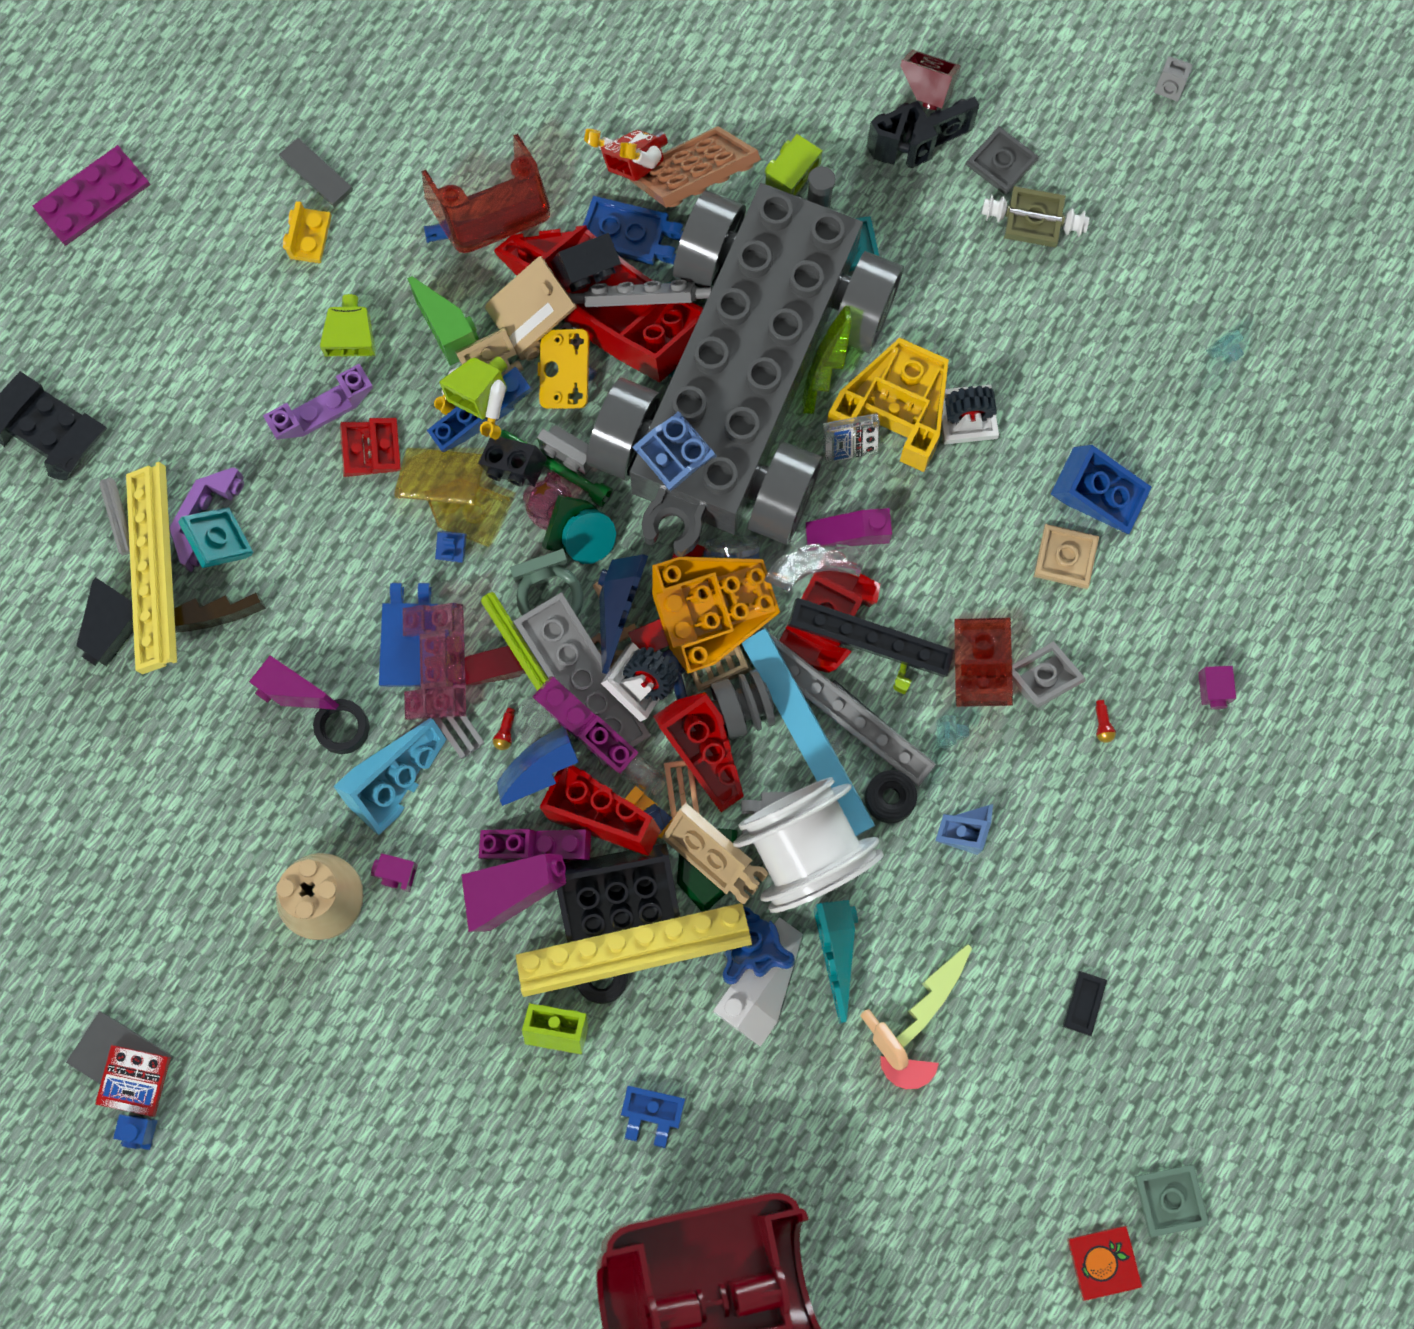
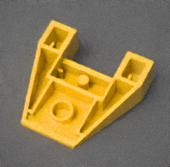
(907, 394)

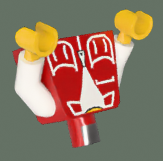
(631, 154)

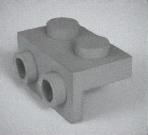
(564, 447)

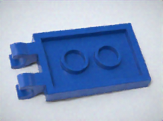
(633, 230)
(397, 652)

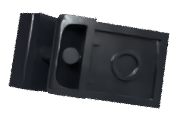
(888, 130)

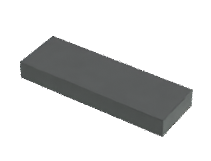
(316, 172)

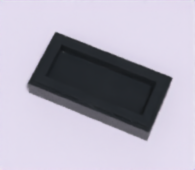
(1084, 1003)

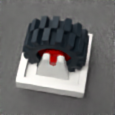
(969, 415)
(641, 679)

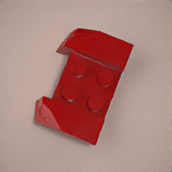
(839, 592)

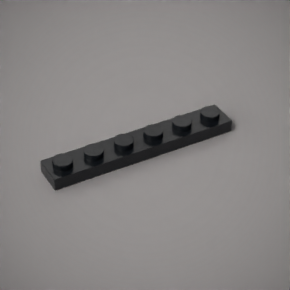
(870, 637)

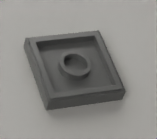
(1002, 160)

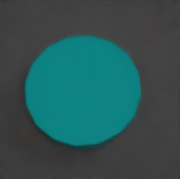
(589, 536)

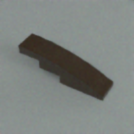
(195, 616)

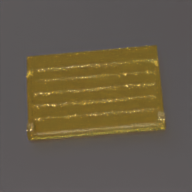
(439, 476)

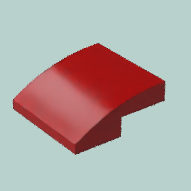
(382, 447)

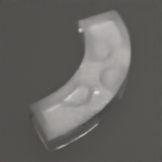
(813, 559)

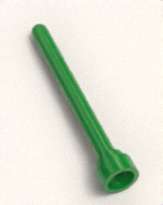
(596, 491)

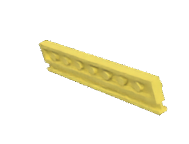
(151, 568)
(633, 949)

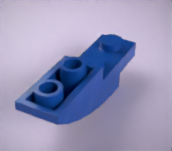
(461, 425)

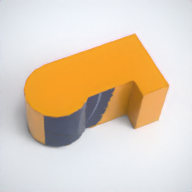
(643, 802)

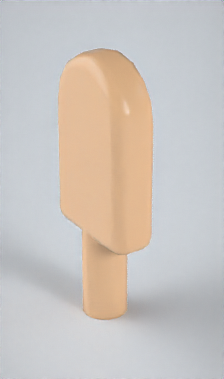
(886, 1041)

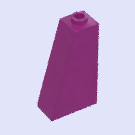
(509, 888)

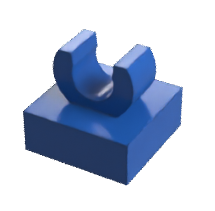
(450, 546)

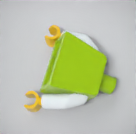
(476, 389)

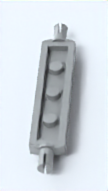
(648, 293)

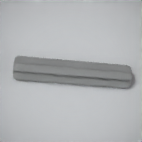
(116, 514)

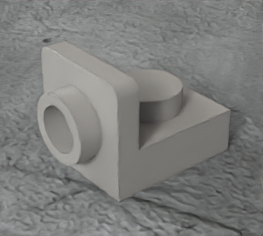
(1173, 78)

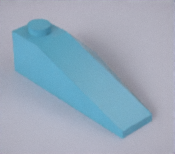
(382, 780)

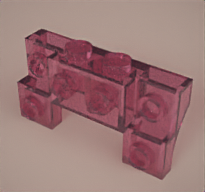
(440, 661)

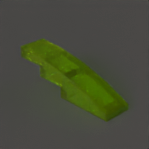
(829, 355)

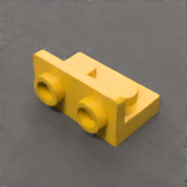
(306, 233)

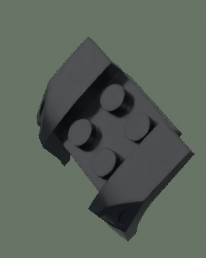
(46, 425)

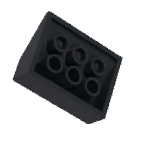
(617, 893)

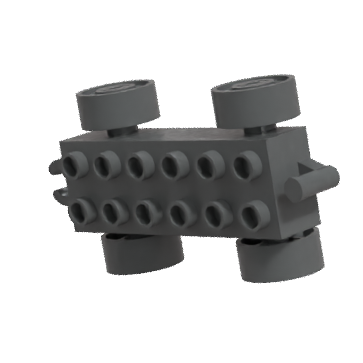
(768, 304)

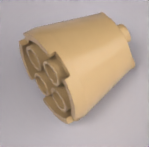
(335, 900)

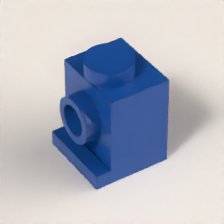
(135, 1131)

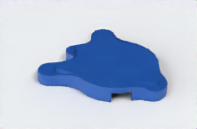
(761, 955)

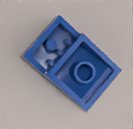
(536, 765)

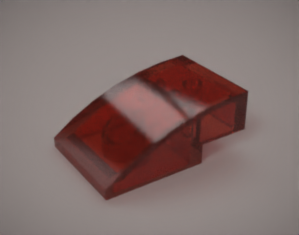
(983, 662)

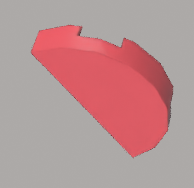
(913, 1076)

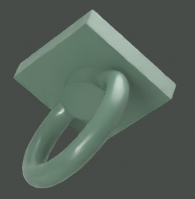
(542, 570)

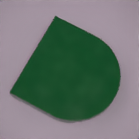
(564, 509)

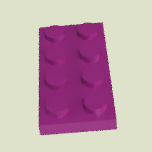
(91, 195)

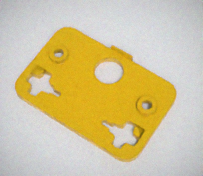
(572, 369)

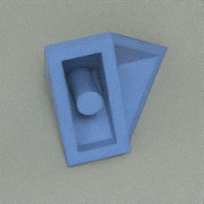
(966, 830)

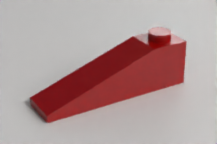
(700, 739)

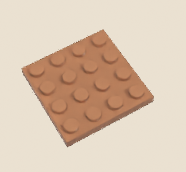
(697, 165)

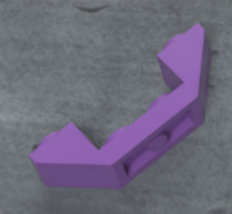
(323, 409)
(199, 499)

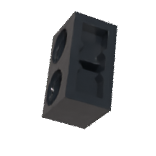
(512, 461)

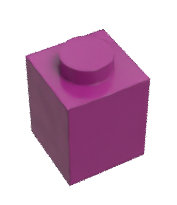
(1217, 686)

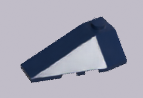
(615, 600)

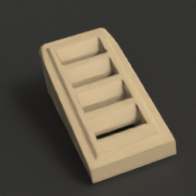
(734, 671)

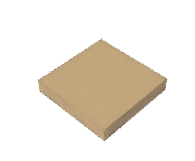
(1066, 556)

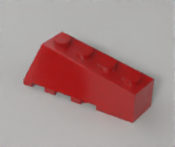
(588, 805)

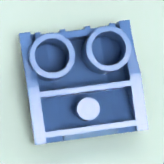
(674, 450)

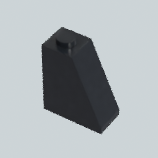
(105, 623)

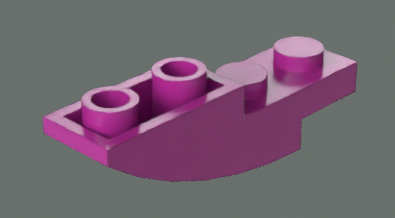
(585, 725)
(526, 843)

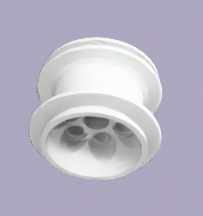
(807, 845)

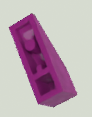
(851, 529)
(288, 688)

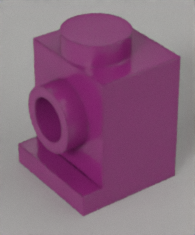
(394, 871)

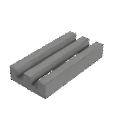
(471, 748)

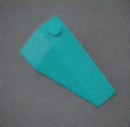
(837, 933)

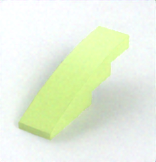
(939, 987)

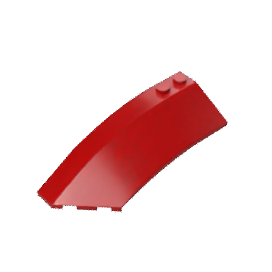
(639, 335)

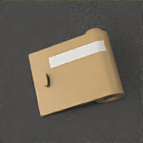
(528, 309)

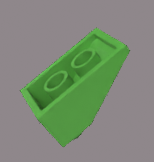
(444, 319)

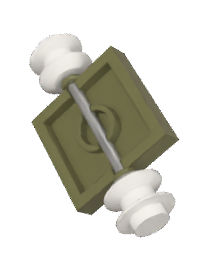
(1035, 216)

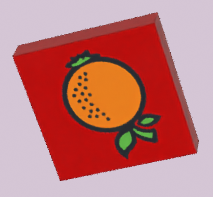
(1104, 1263)

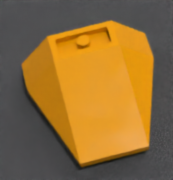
(711, 605)

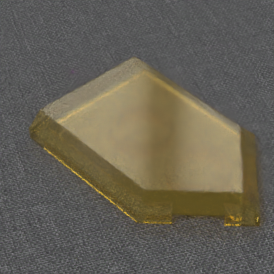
(476, 521)

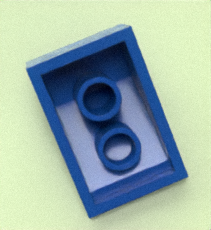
(1101, 488)

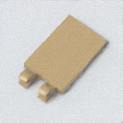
(713, 854)

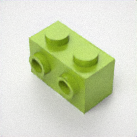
(793, 165)
(555, 1028)

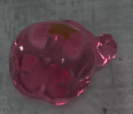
(541, 499)

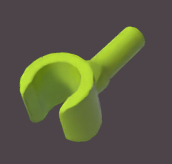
(901, 682)

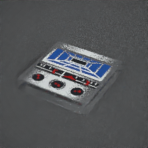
(851, 439)

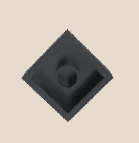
(586, 262)

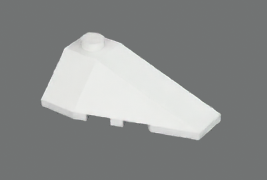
(755, 1001)

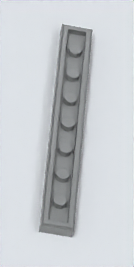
(856, 718)

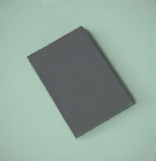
(94, 1047)

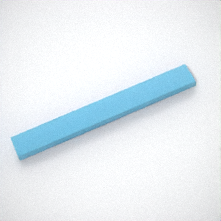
(804, 725)

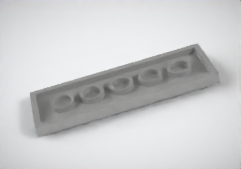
(573, 659)

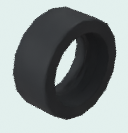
(346, 747)

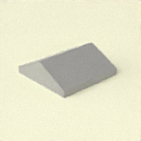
(1048, 678)

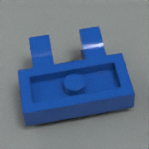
(653, 1108)

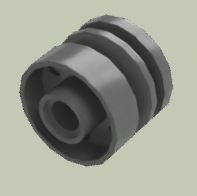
(743, 704)

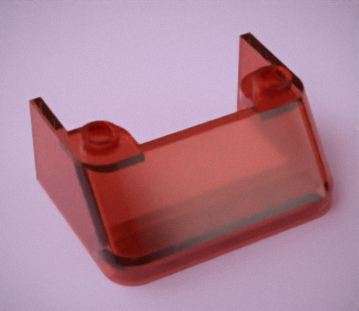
(493, 212)

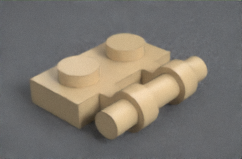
(490, 347)

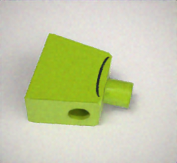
(347, 330)

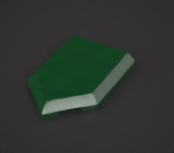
(698, 886)

